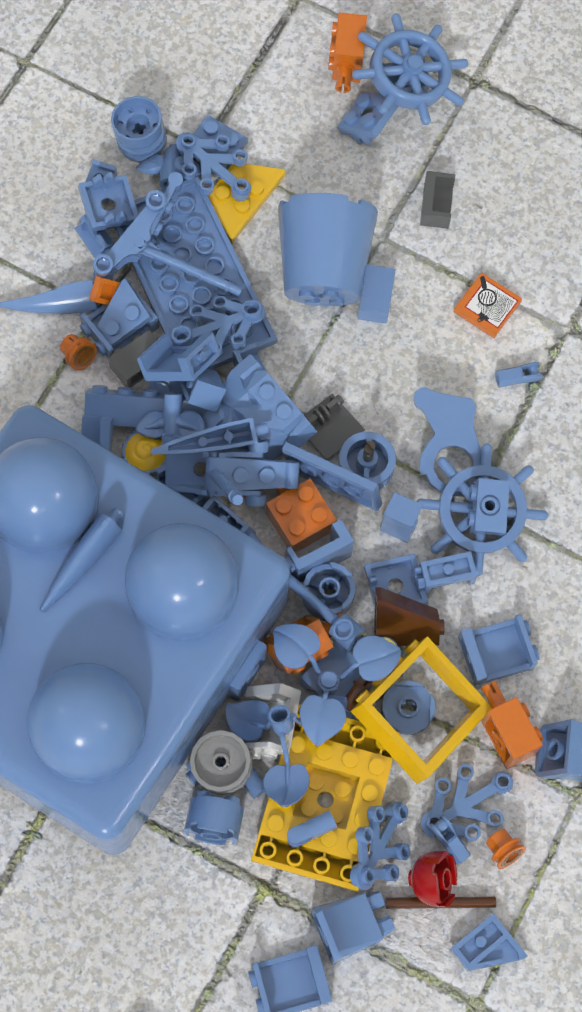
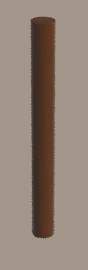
(458, 902)

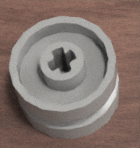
(227, 747)

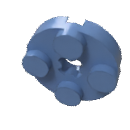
(419, 697)

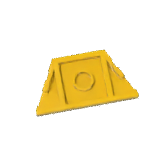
(237, 214)

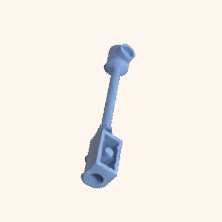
(342, 627)

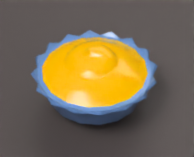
(138, 453)

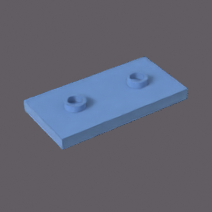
(334, 477)

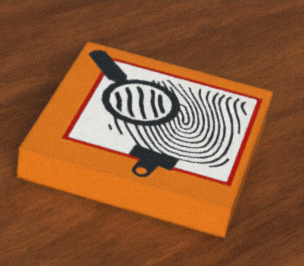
(487, 305)

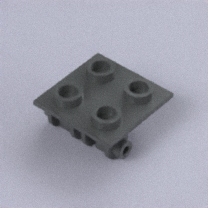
(333, 425)

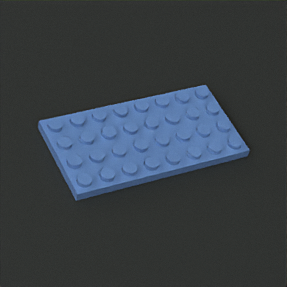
(197, 237)

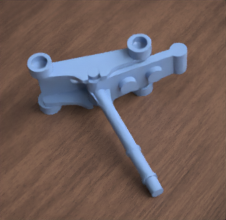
(138, 237)
(230, 472)

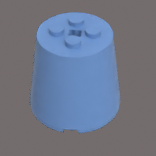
(325, 247)

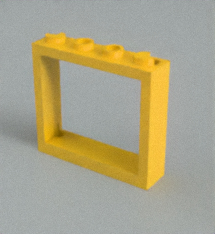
(391, 740)

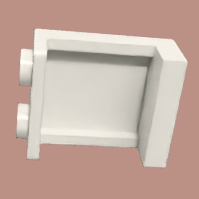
(273, 694)

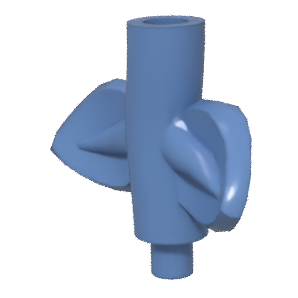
(169, 163)
(171, 420)

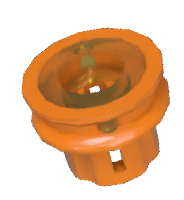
(78, 353)
(505, 848)

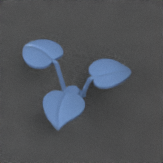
(324, 716)
(249, 720)

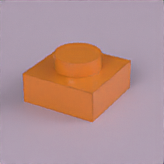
(103, 290)

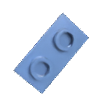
(97, 241)

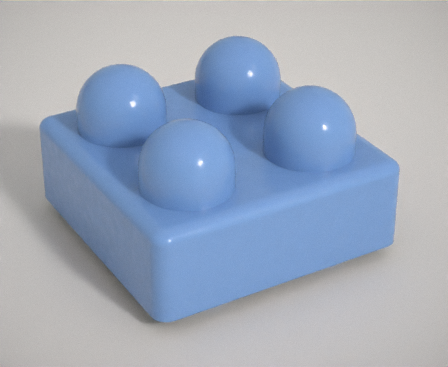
(137, 653)

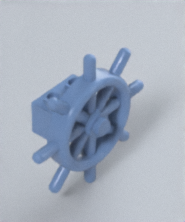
(407, 77)
(486, 509)

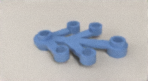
(212, 162)
(221, 322)
(463, 806)
(363, 873)

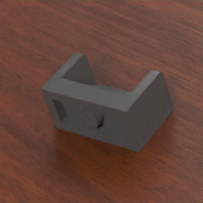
(437, 199)

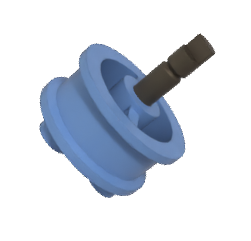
(369, 456)

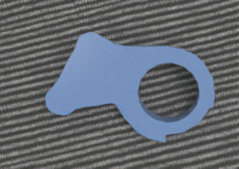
(453, 426)

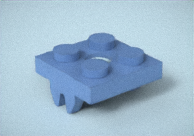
(370, 125)
(113, 188)
(401, 568)

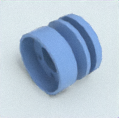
(138, 128)

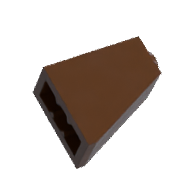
(405, 619)

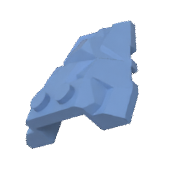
(257, 396)

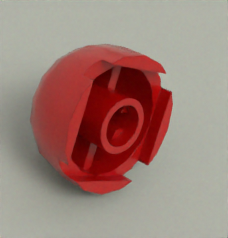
(433, 878)

